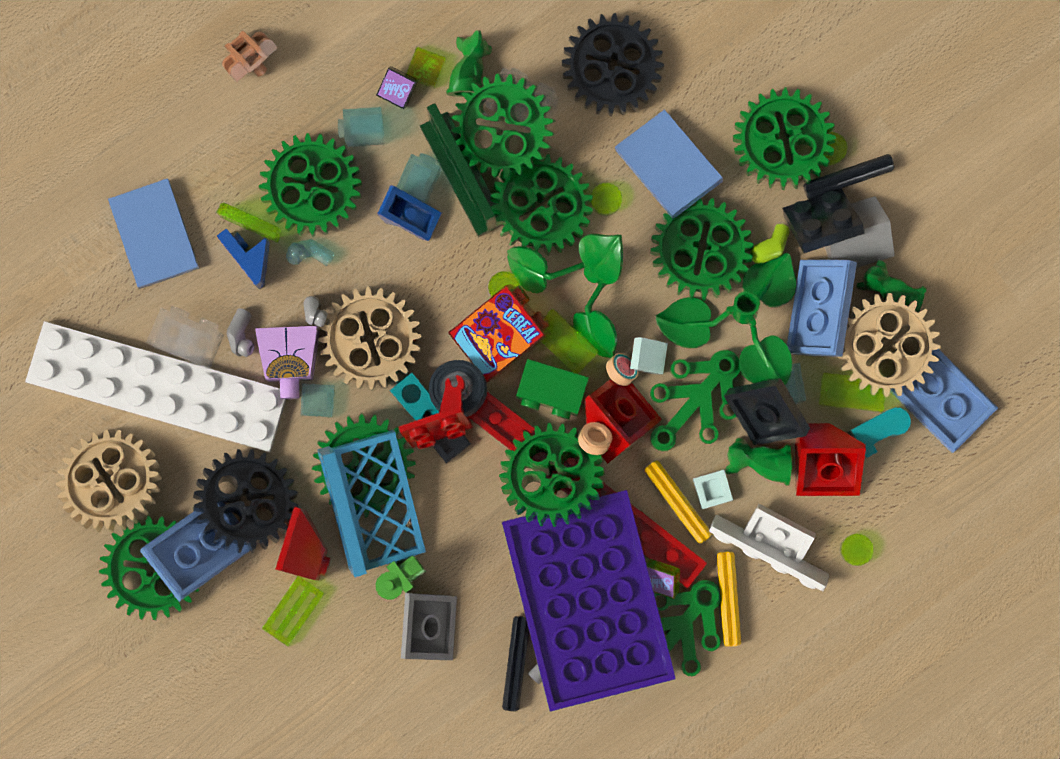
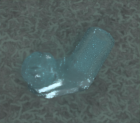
(309, 248)

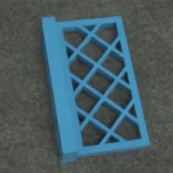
(344, 508)

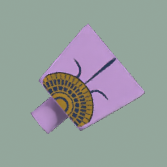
(288, 356)

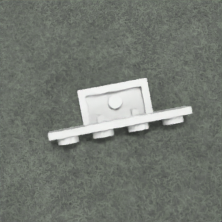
(774, 541)

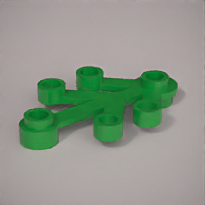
(698, 395)
(682, 627)

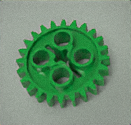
(507, 97)
(811, 132)
(303, 211)
(559, 225)
(728, 254)
(362, 430)
(544, 501)
(145, 596)

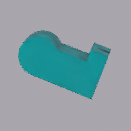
(414, 397)
(889, 423)

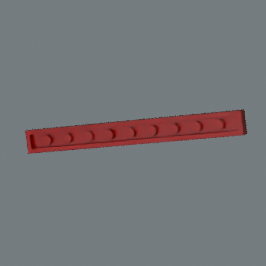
(655, 541)

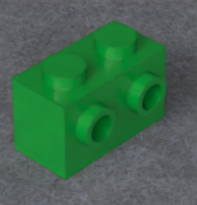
(552, 389)

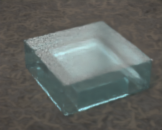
(317, 400)

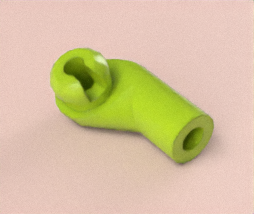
(772, 247)

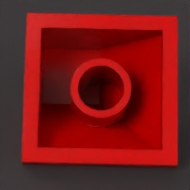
(623, 413)
(828, 462)
(303, 548)

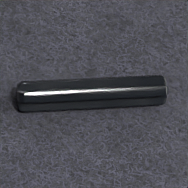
(849, 176)
(515, 664)

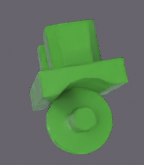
(400, 578)

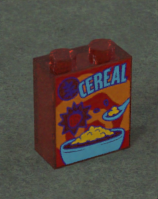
(500, 332)

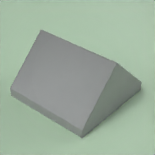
(868, 247)
(428, 627)

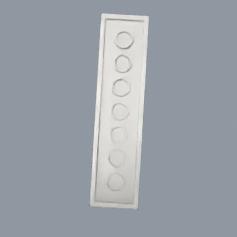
(156, 386)

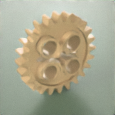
(343, 347)
(906, 366)
(83, 498)

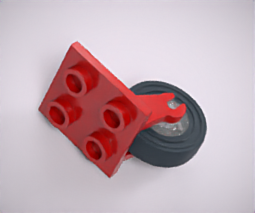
(457, 393)

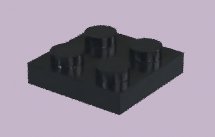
(823, 220)
(767, 411)

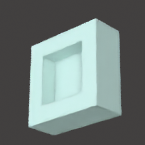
(648, 355)
(712, 489)

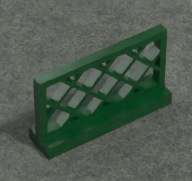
(463, 178)

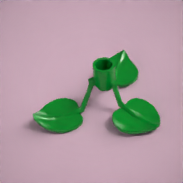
(602, 265)
(773, 283)

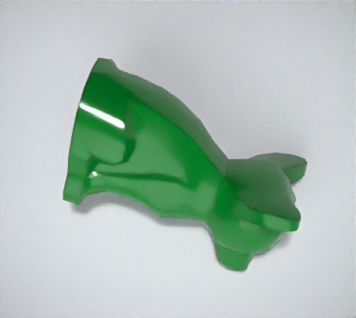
(471, 66)
(878, 279)
(767, 462)

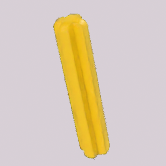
(678, 501)
(729, 599)

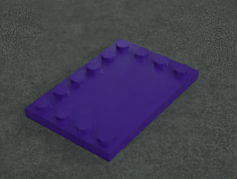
(589, 603)

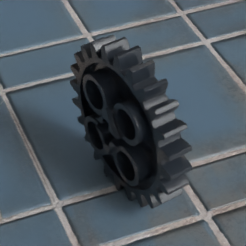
(620, 37)
(240, 473)

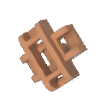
(248, 54)

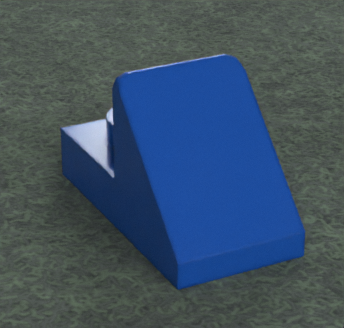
(408, 213)
(252, 262)

